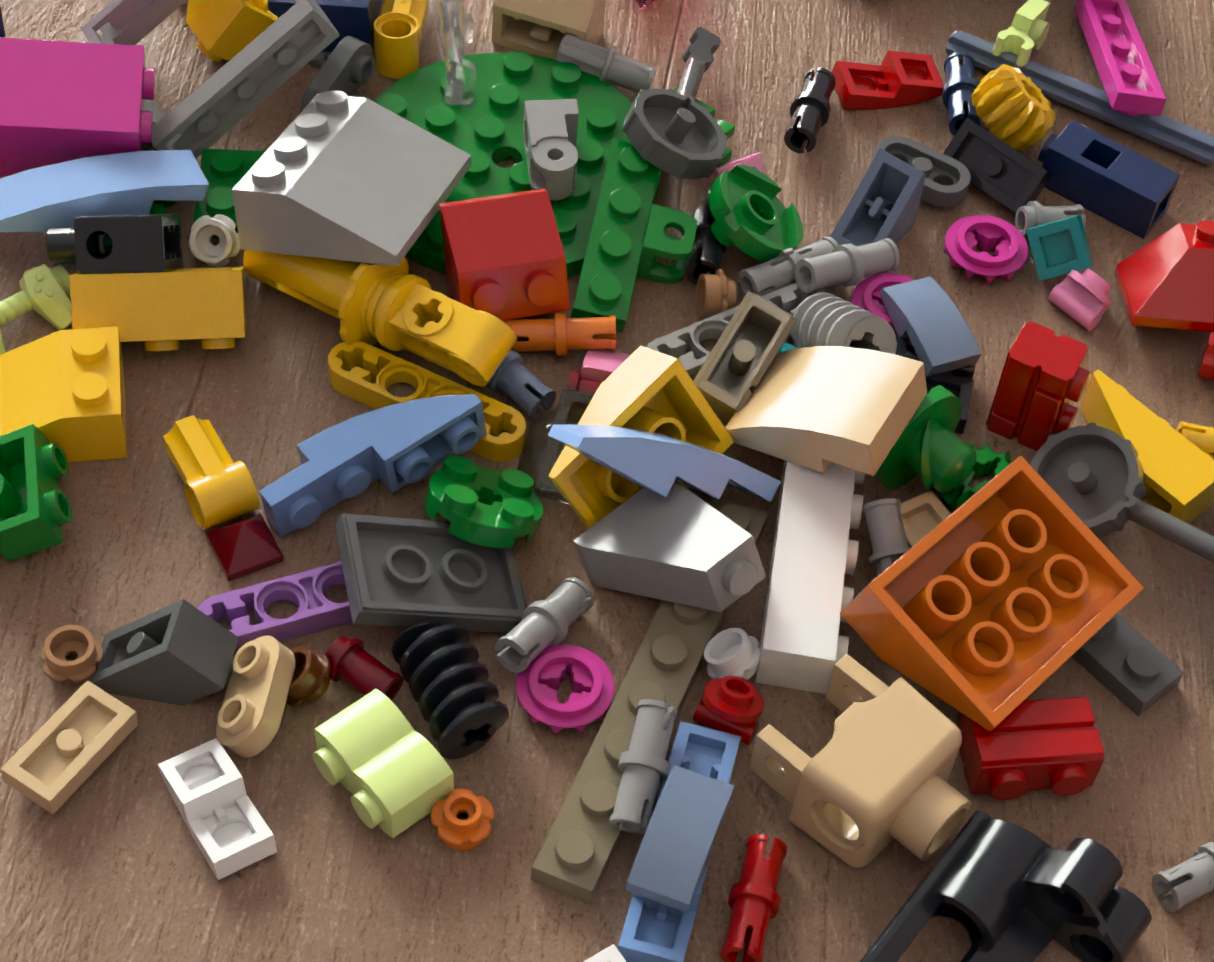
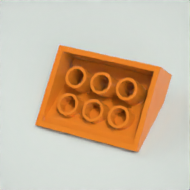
(993, 597)

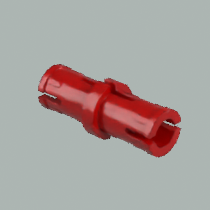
(754, 900)

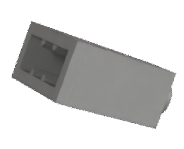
(671, 551)

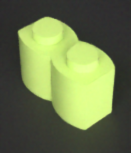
(382, 763)

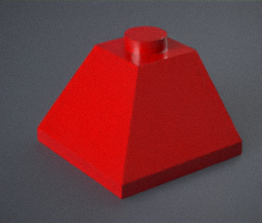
(1171, 280)

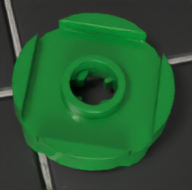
(752, 215)
(484, 503)

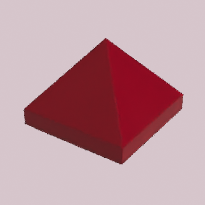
(244, 546)

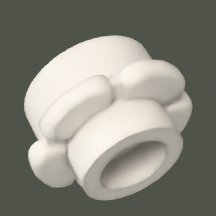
(201, 244)
(732, 654)

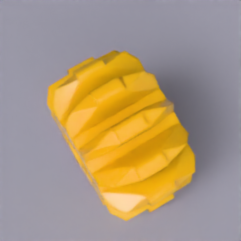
(1013, 107)

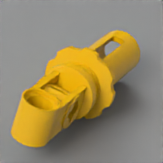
(391, 309)

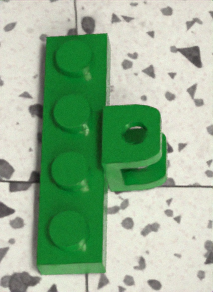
(629, 237)

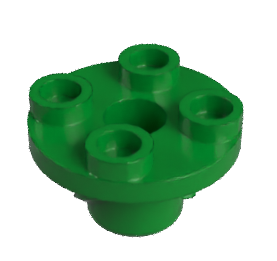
(930, 447)

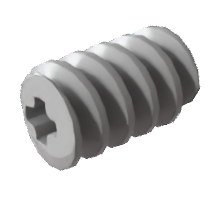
(836, 322)

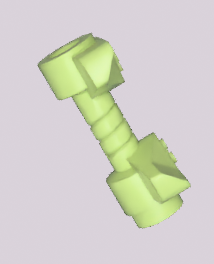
(45, 292)

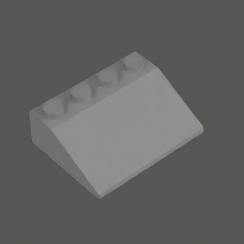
(346, 184)

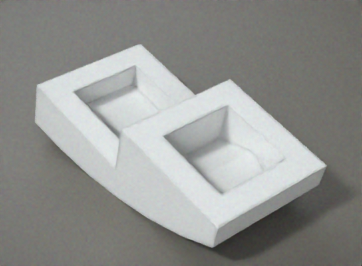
(217, 808)

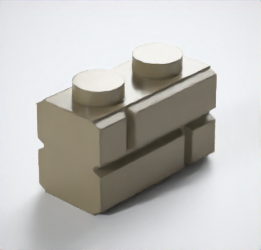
(743, 355)

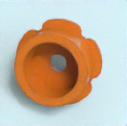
(462, 833)

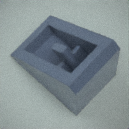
(883, 203)

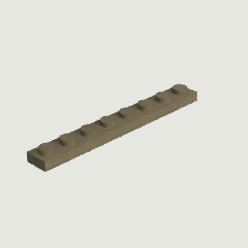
(662, 670)

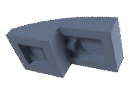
(932, 323)
(679, 838)

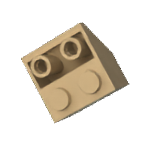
(542, 24)

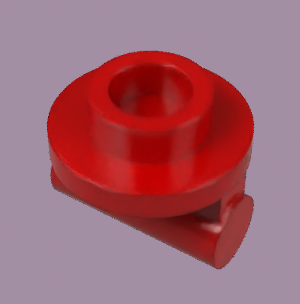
(731, 707)

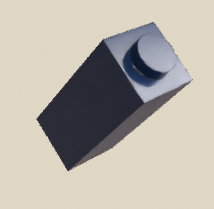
(1108, 178)

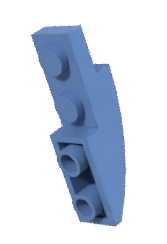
(385, 444)

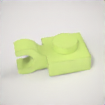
(1025, 33)

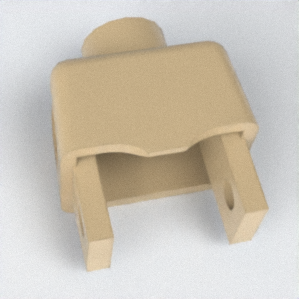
(875, 776)

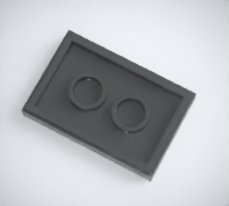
(419, 573)

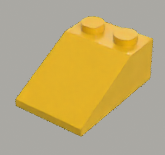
(70, 391)
(642, 394)

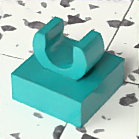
(1060, 247)

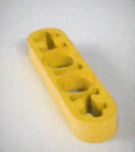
(389, 369)

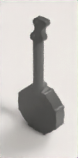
(671, 126)
(1105, 486)

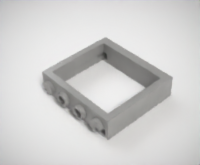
(234, 87)

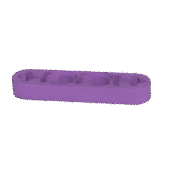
(302, 589)

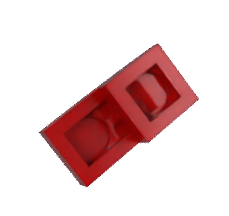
(895, 83)

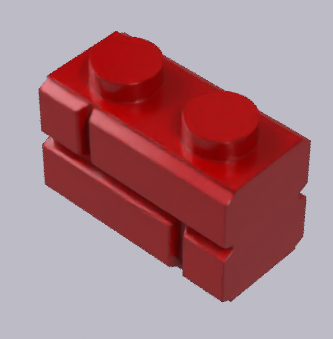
(1038, 385)
(1033, 749)

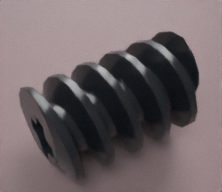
(450, 686)

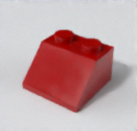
(505, 255)

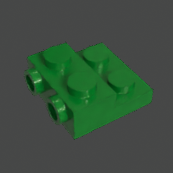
(30, 493)

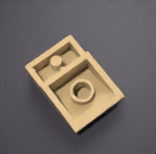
(831, 407)

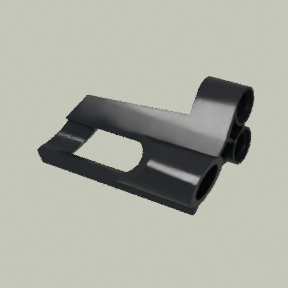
(1020, 896)

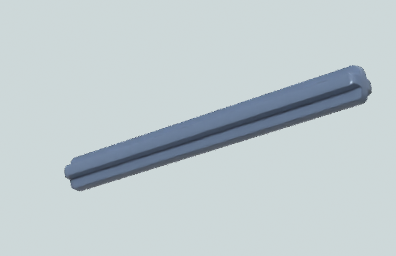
(1089, 100)

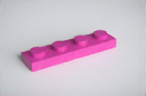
(1120, 57)

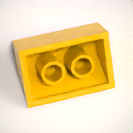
(164, 306)

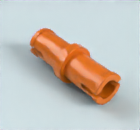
(564, 334)

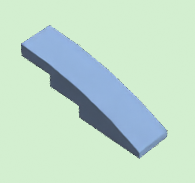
(97, 187)
(659, 460)

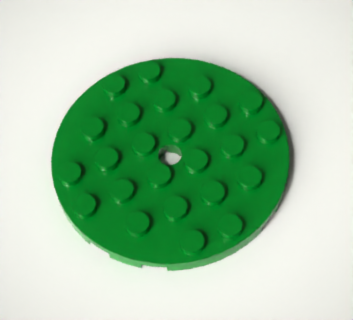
(493, 131)

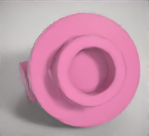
(1082, 297)

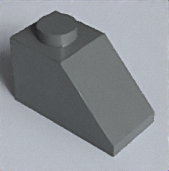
(167, 656)

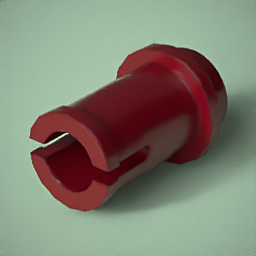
(361, 669)

